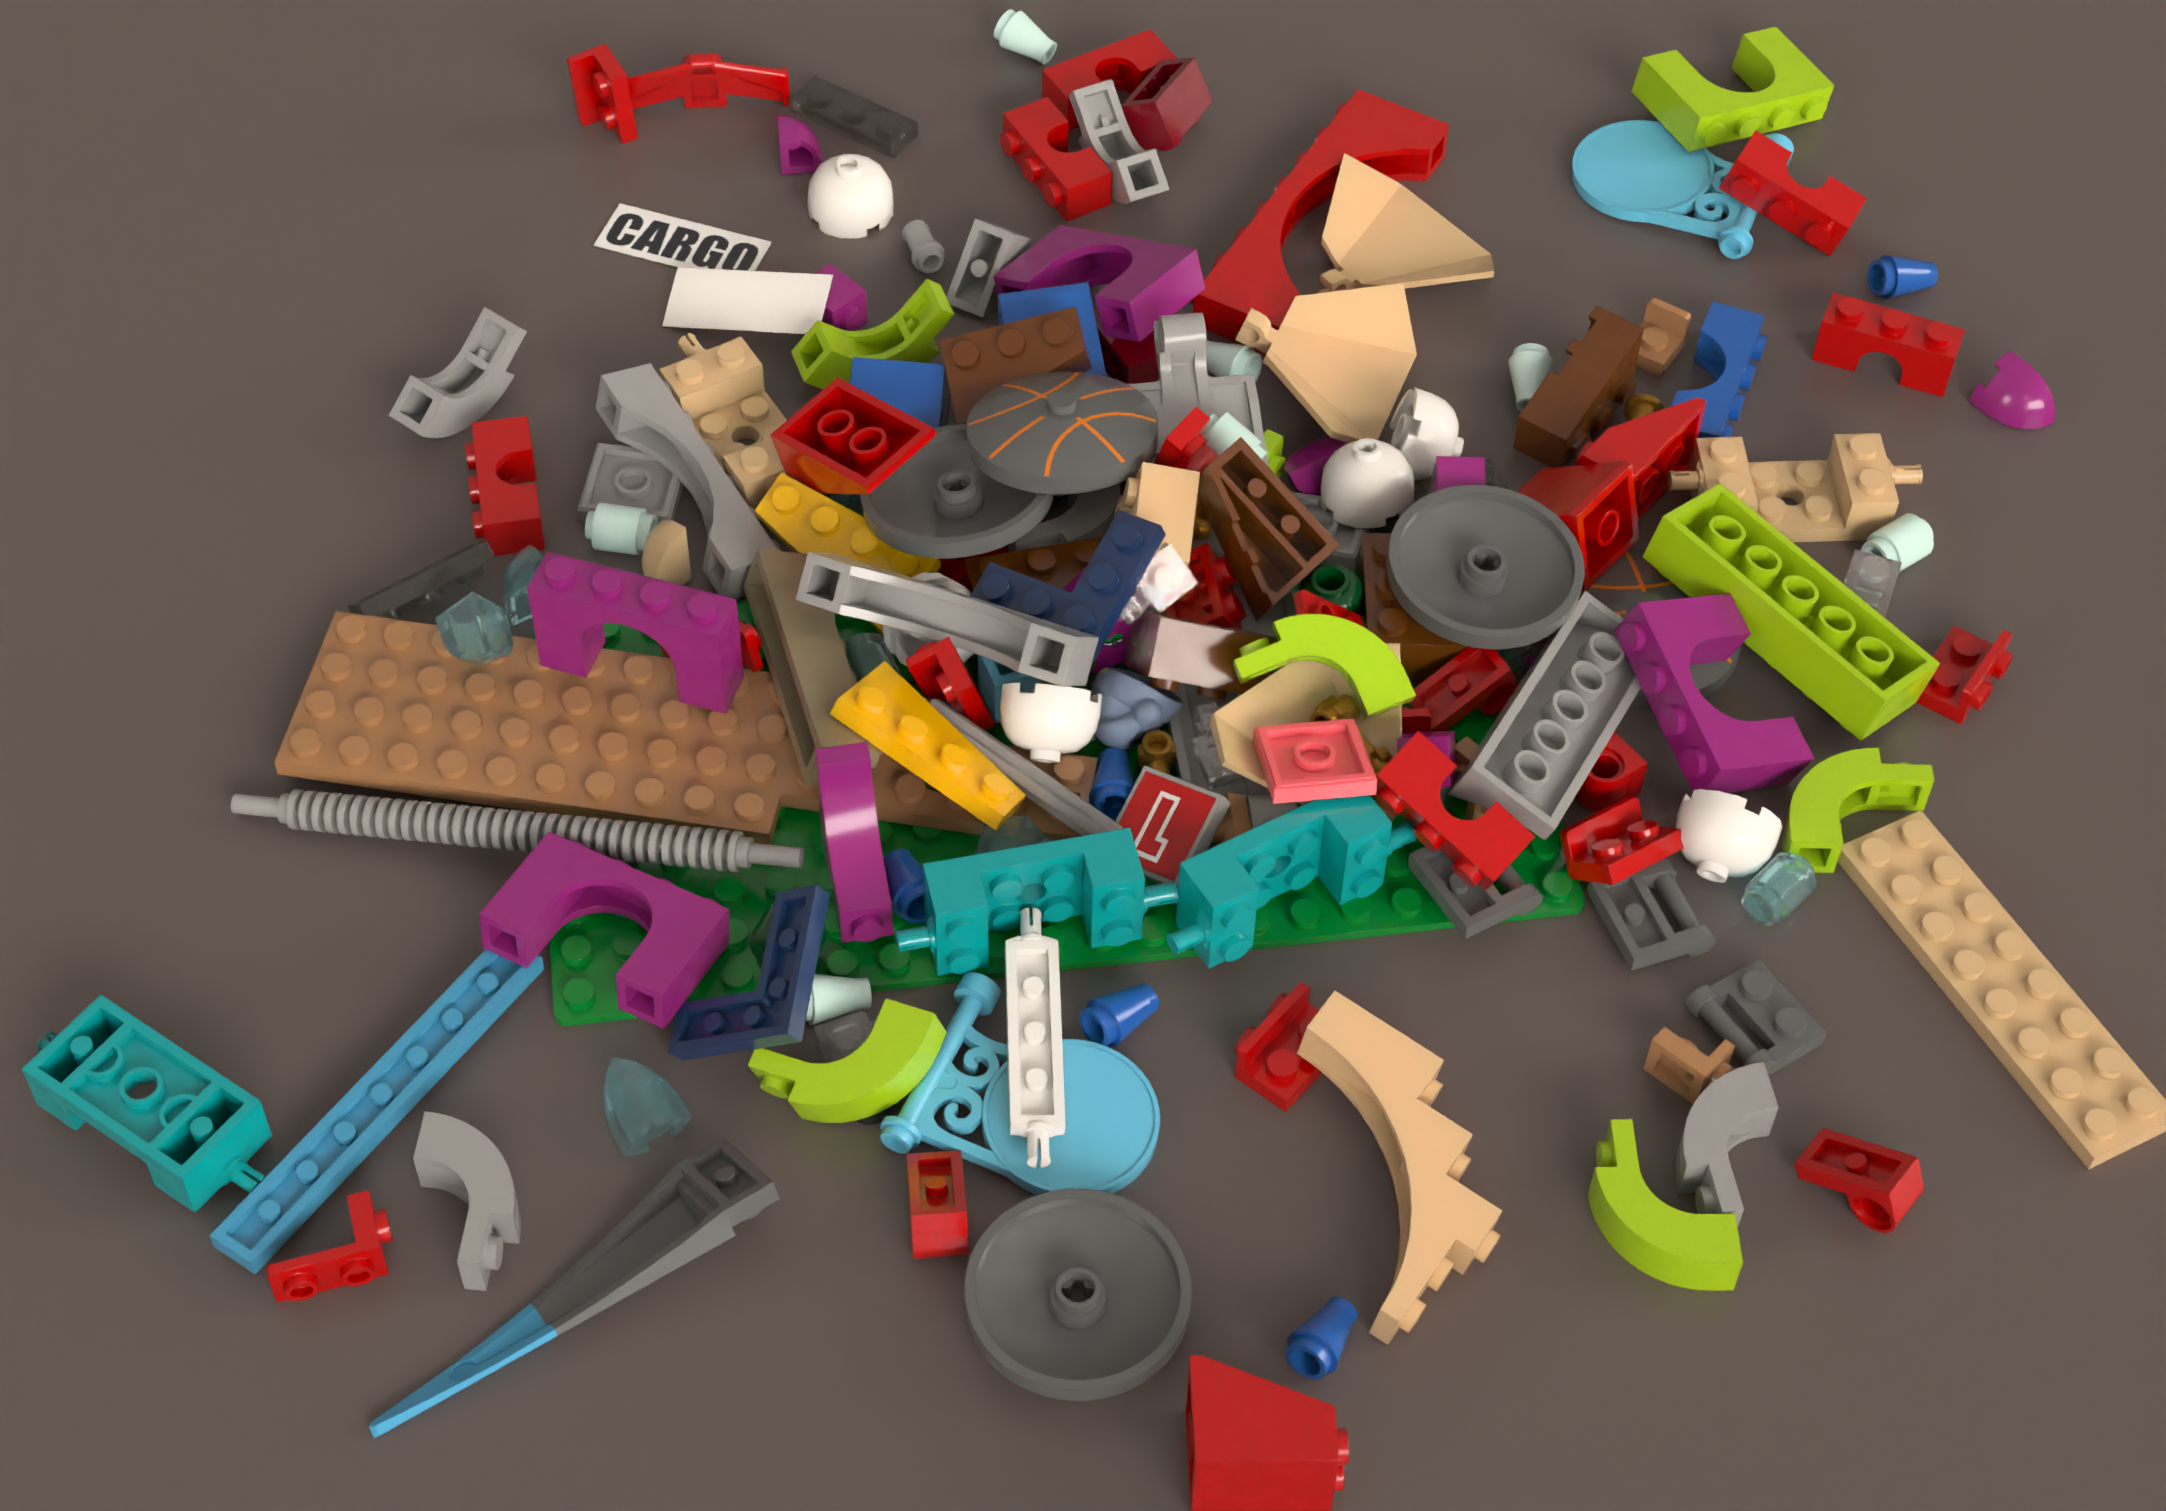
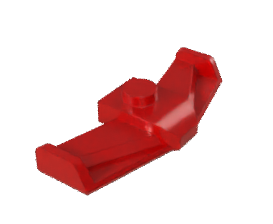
(706, 81)

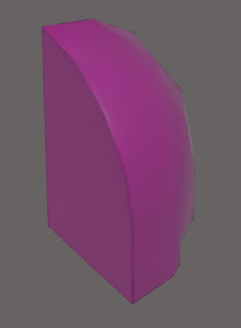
(798, 146)
(2016, 395)
(1306, 465)

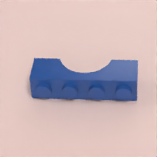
(1725, 350)

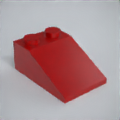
(847, 440)
(1653, 446)

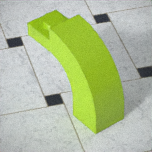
(907, 336)
(1341, 644)
(1844, 786)
(868, 1079)
(1651, 1235)

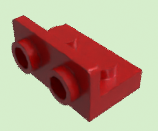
(602, 91)
(1213, 597)
(1965, 673)
(945, 677)
(1616, 843)
(1269, 1055)

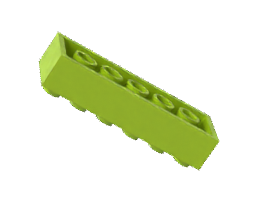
(1794, 609)

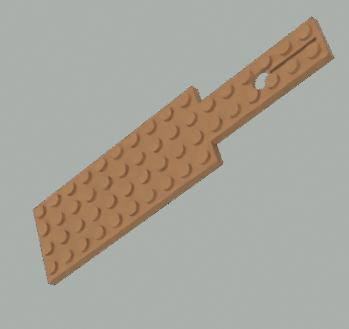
(508, 733)

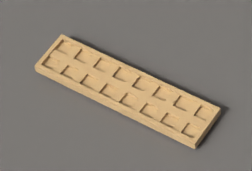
(2006, 989)

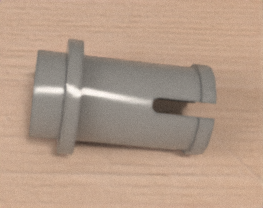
(926, 252)

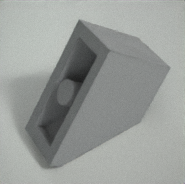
(984, 255)

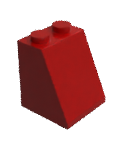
(1596, 507)
(1258, 1443)

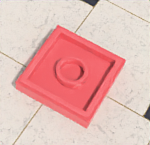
(1314, 761)

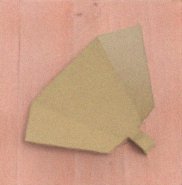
(1390, 236)
(1340, 355)
(1291, 699)

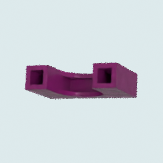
(1141, 275)
(693, 626)
(1709, 746)
(571, 881)

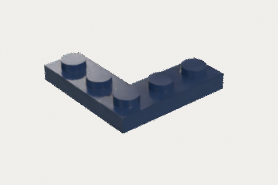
(1100, 591)
(779, 1006)

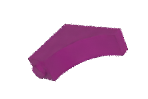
(853, 842)

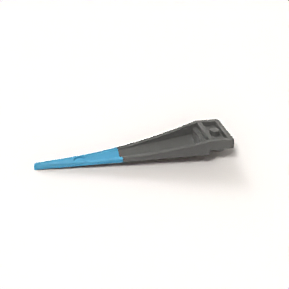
(667, 1229)

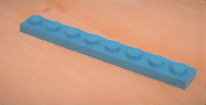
(371, 1110)

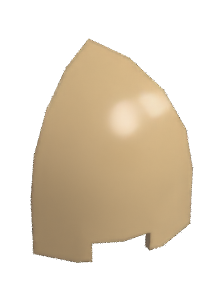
(667, 553)

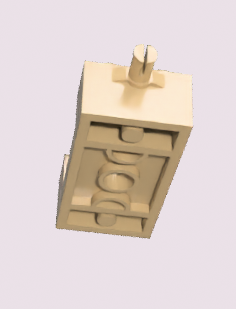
(729, 403)
(1835, 497)

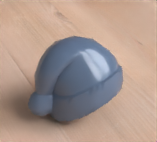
(1130, 707)

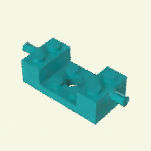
(1329, 839)
(1069, 878)
(188, 1131)

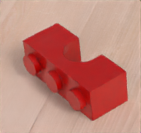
(1124, 62)
(1039, 144)
(1812, 214)
(1919, 344)
(508, 511)
(1478, 846)

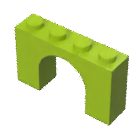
(1703, 115)

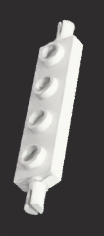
(1034, 1038)

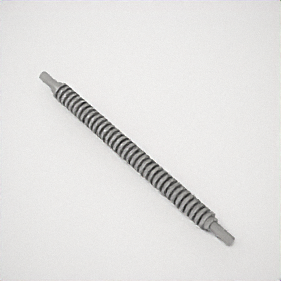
(514, 829)

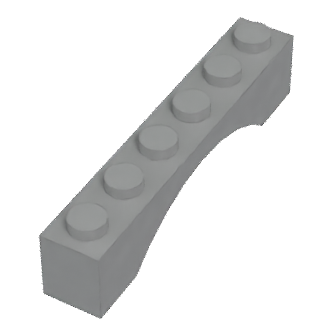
(647, 417)
(972, 624)

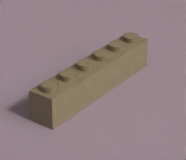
(802, 656)

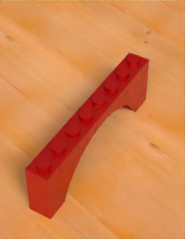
(1252, 270)

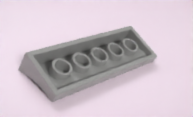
(1554, 722)

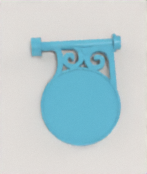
(1647, 176)
(1108, 1108)

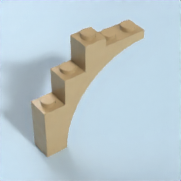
(1393, 1090)

